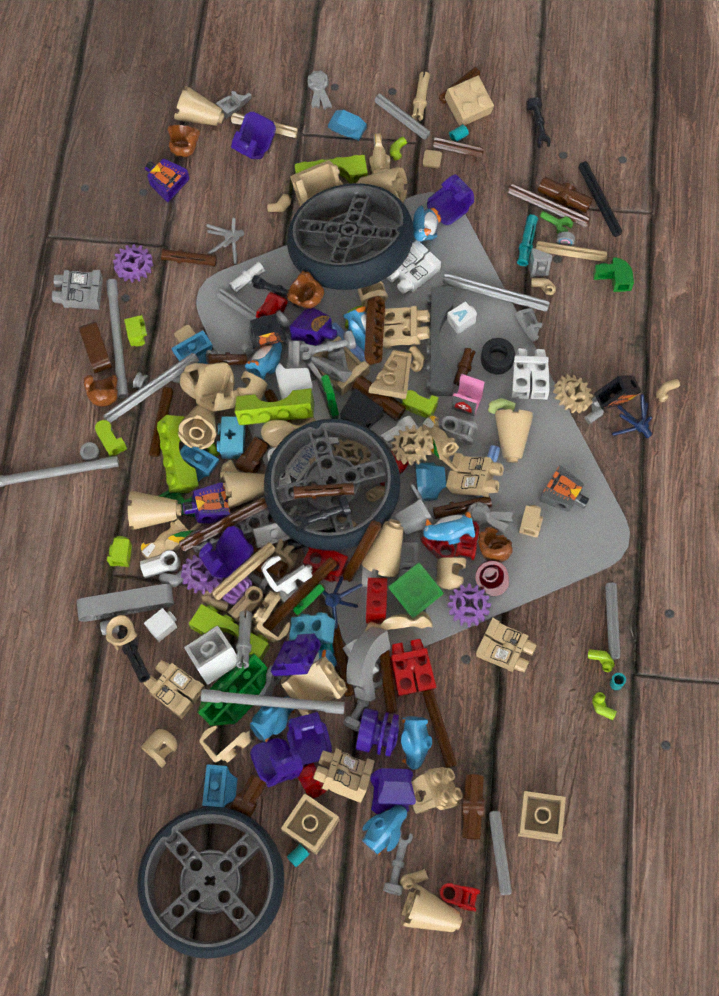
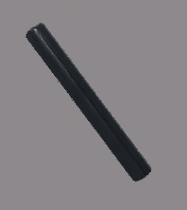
(600, 198)

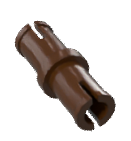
(230, 359)
(464, 365)

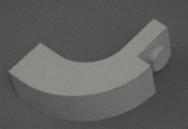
(362, 661)

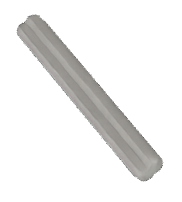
(402, 116)
(612, 620)
(500, 853)

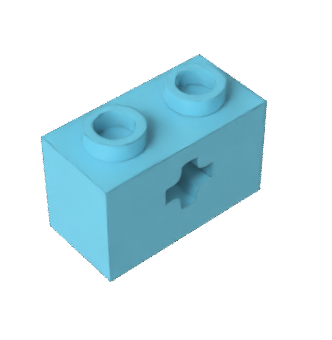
(233, 447)

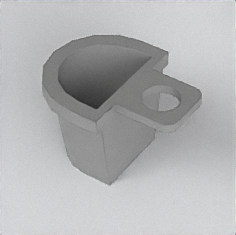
(415, 516)

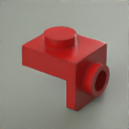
(311, 786)

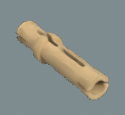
(420, 101)

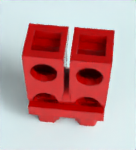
(409, 663)

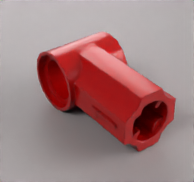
(272, 305)

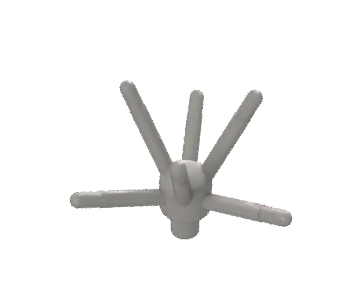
(231, 236)

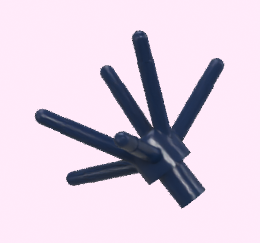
(640, 424)
(334, 599)

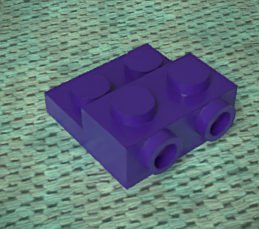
(296, 656)

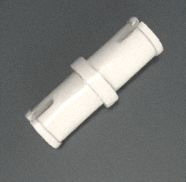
(247, 276)

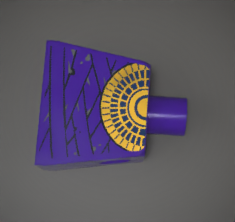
(312, 327)

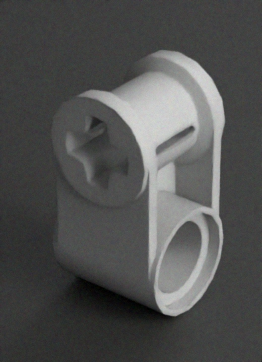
(459, 429)

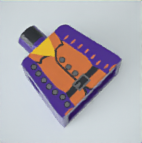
(166, 178)
(208, 504)

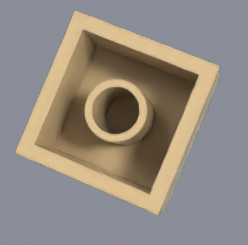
(469, 101)
(541, 816)
(310, 824)

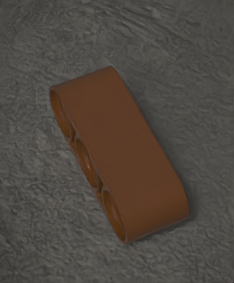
(95, 347)

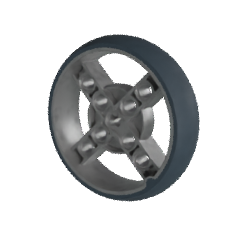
(350, 236)
(318, 435)
(251, 927)

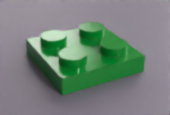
(416, 590)

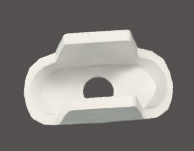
(292, 379)

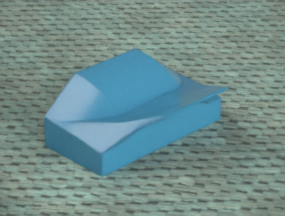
(347, 124)
(196, 344)
(200, 460)
(430, 480)
(219, 786)

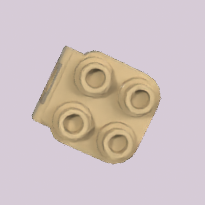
(212, 385)
(262, 614)
(229, 752)
(439, 790)

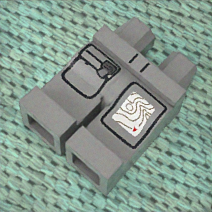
(78, 289)

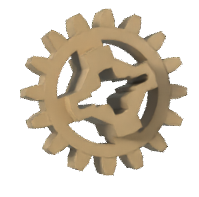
(573, 393)
(410, 443)
(350, 449)

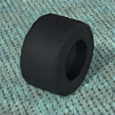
(497, 366)

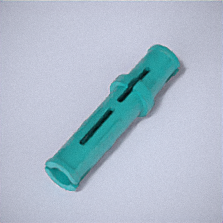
(526, 245)

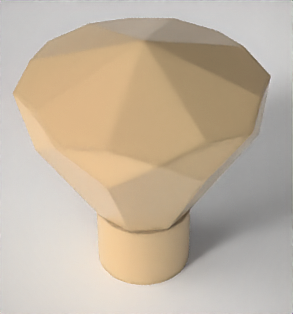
(229, 466)

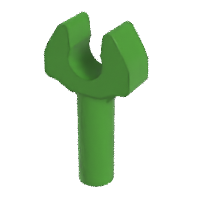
(557, 222)

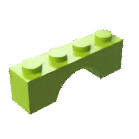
(350, 168)
(296, 405)
(180, 475)
(207, 618)

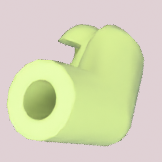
(500, 403)

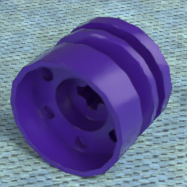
(377, 732)

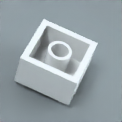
(212, 655)

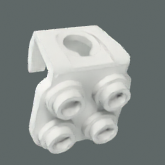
(287, 584)

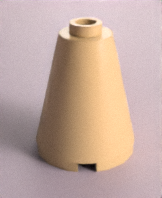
(197, 109)
(391, 180)
(198, 428)
(513, 432)
(242, 487)
(151, 510)
(386, 550)
(429, 912)

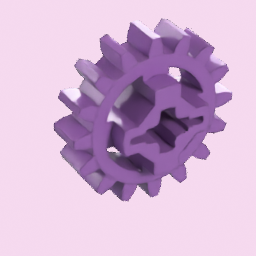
(133, 263)
(197, 576)
(473, 611)

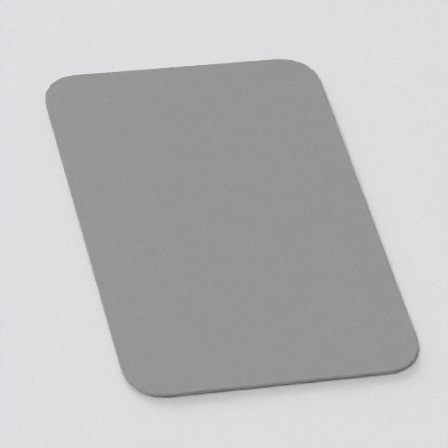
(568, 543)

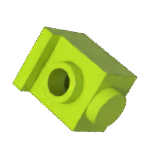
(136, 330)
(120, 552)

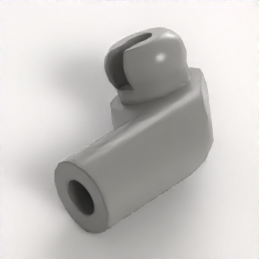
(596, 412)
(173, 580)

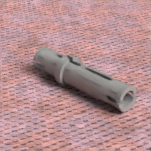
(243, 646)

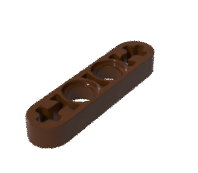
(375, 309)

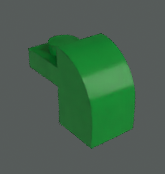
(618, 271)

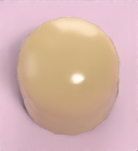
(372, 291)
(254, 386)
(447, 573)
(154, 743)

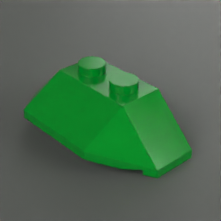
(238, 680)

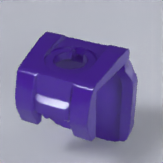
(254, 136)
(451, 200)
(230, 553)
(308, 737)
(276, 761)

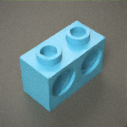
(319, 624)

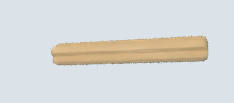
(280, 128)
(572, 251)
(244, 570)

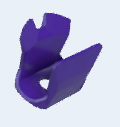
(391, 789)

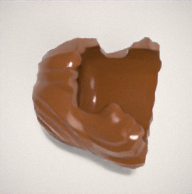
(183, 139)
(305, 291)
(101, 392)
(494, 546)

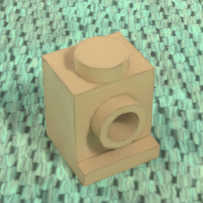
(531, 521)

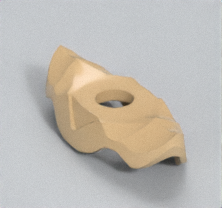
(403, 620)

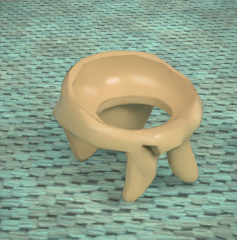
(286, 555)
(120, 620)

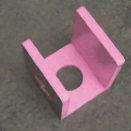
(470, 388)

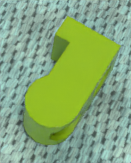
(420, 405)
(106, 435)

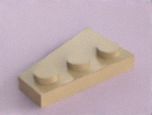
(394, 376)

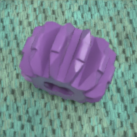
(238, 591)

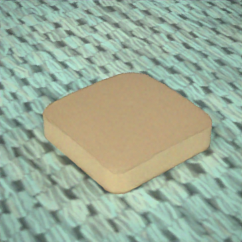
(432, 159)
(184, 333)

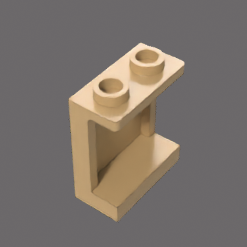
(314, 180)
(353, 363)
(319, 684)

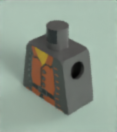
(564, 491)

